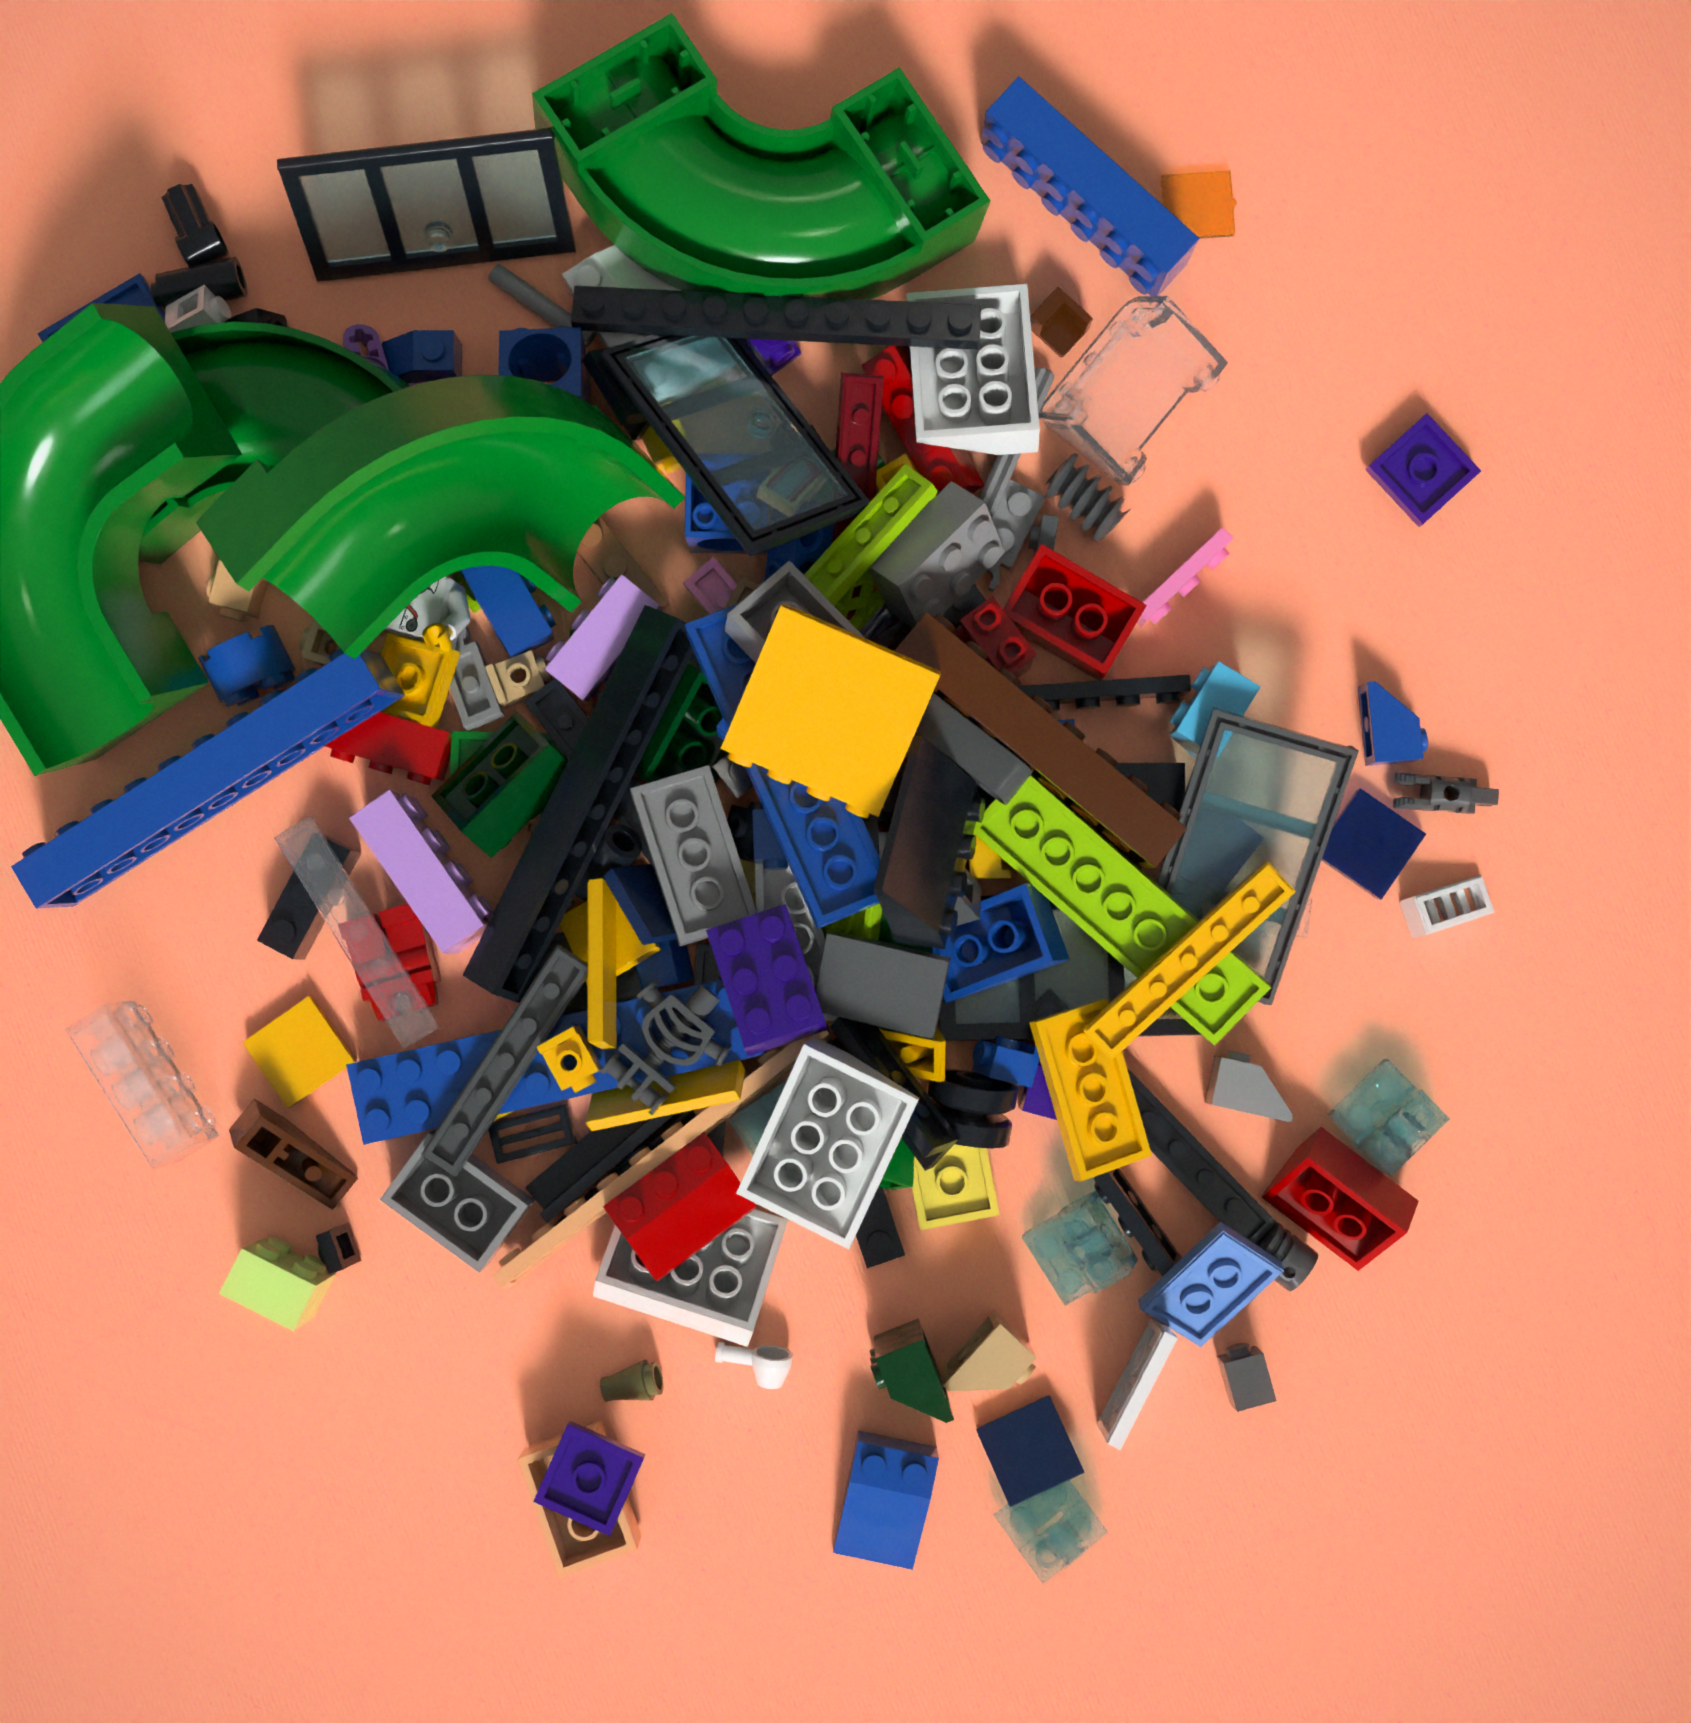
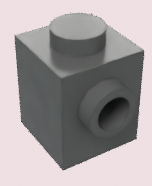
(1246, 1377)

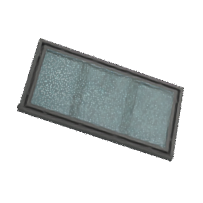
(1252, 800)

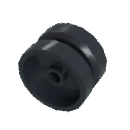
(975, 1107)

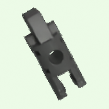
(1461, 792)

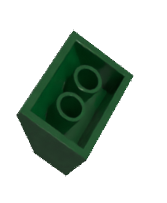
(686, 732)
(501, 785)
(909, 1371)

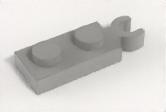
(1013, 522)
(472, 686)

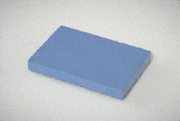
(1210, 1284)

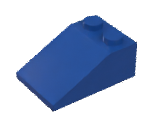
(1007, 943)
(886, 1499)

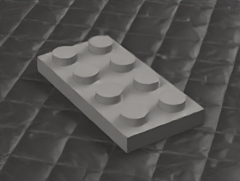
(693, 853)

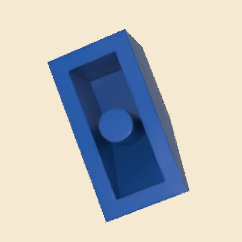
(424, 355)
(1389, 728)

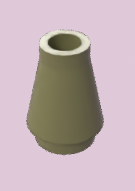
(635, 1382)

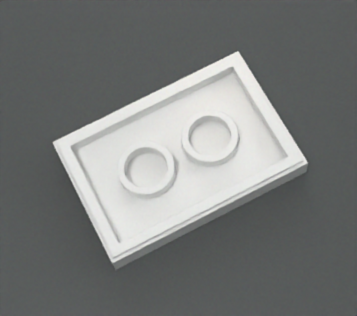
(1136, 1383)

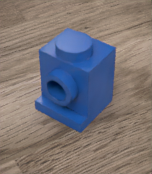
(1006, 1060)

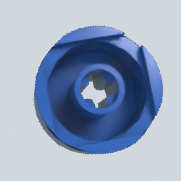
(246, 665)

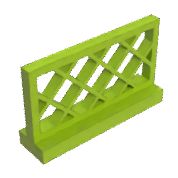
(864, 540)

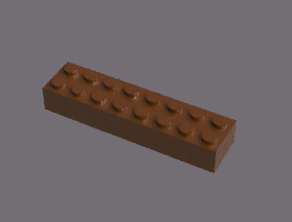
(1051, 750)

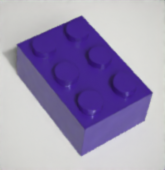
(766, 980)

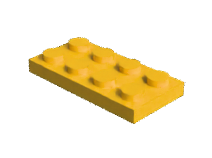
(1089, 1094)

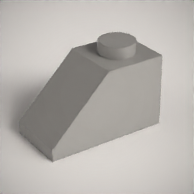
(1244, 1088)

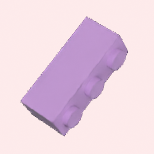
(598, 638)

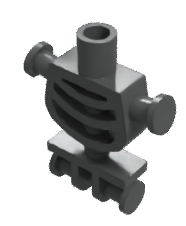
(693, 1013)

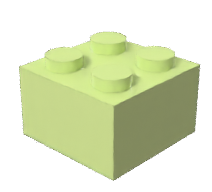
(278, 1282)

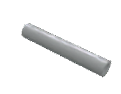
(534, 300)

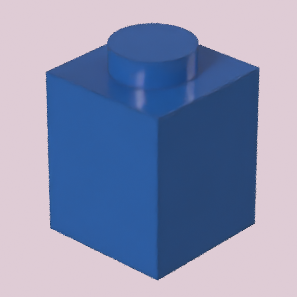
(667, 966)

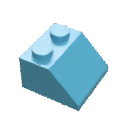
(1215, 688)

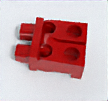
(998, 637)
(414, 950)

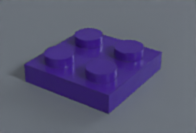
(1423, 470)
(589, 1478)

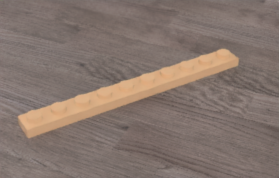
(584, 1213)

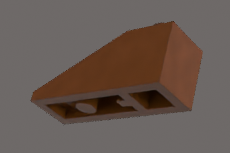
(290, 1154)

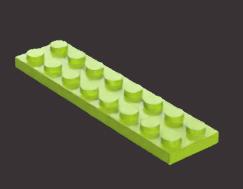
(1112, 900)

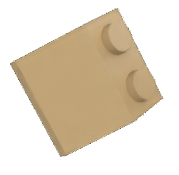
(989, 1359)

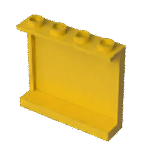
(829, 711)

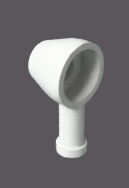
(769, 1362)

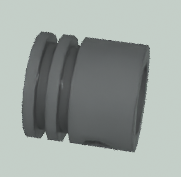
(1296, 1256)

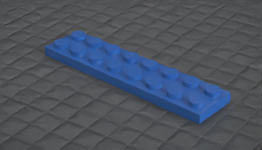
(819, 838)

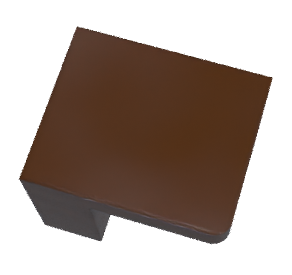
(1060, 322)

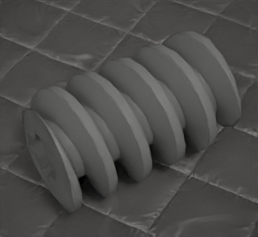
(1086, 498)

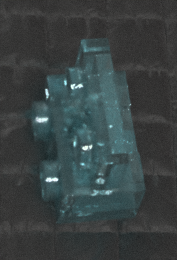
(1401, 1130)
(1081, 1249)
(1062, 1541)

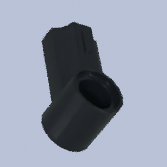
(197, 235)

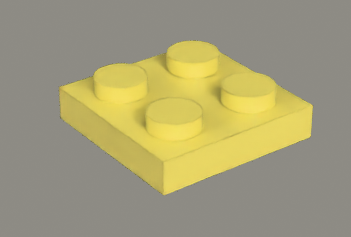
(955, 1189)

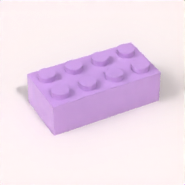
(423, 871)

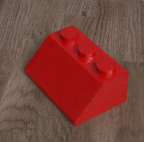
(1072, 612)
(1341, 1199)
(679, 1207)

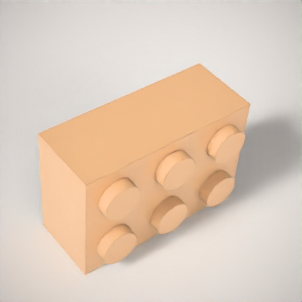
(568, 1541)

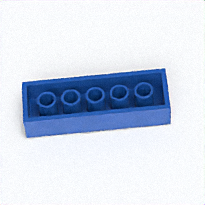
(1086, 189)

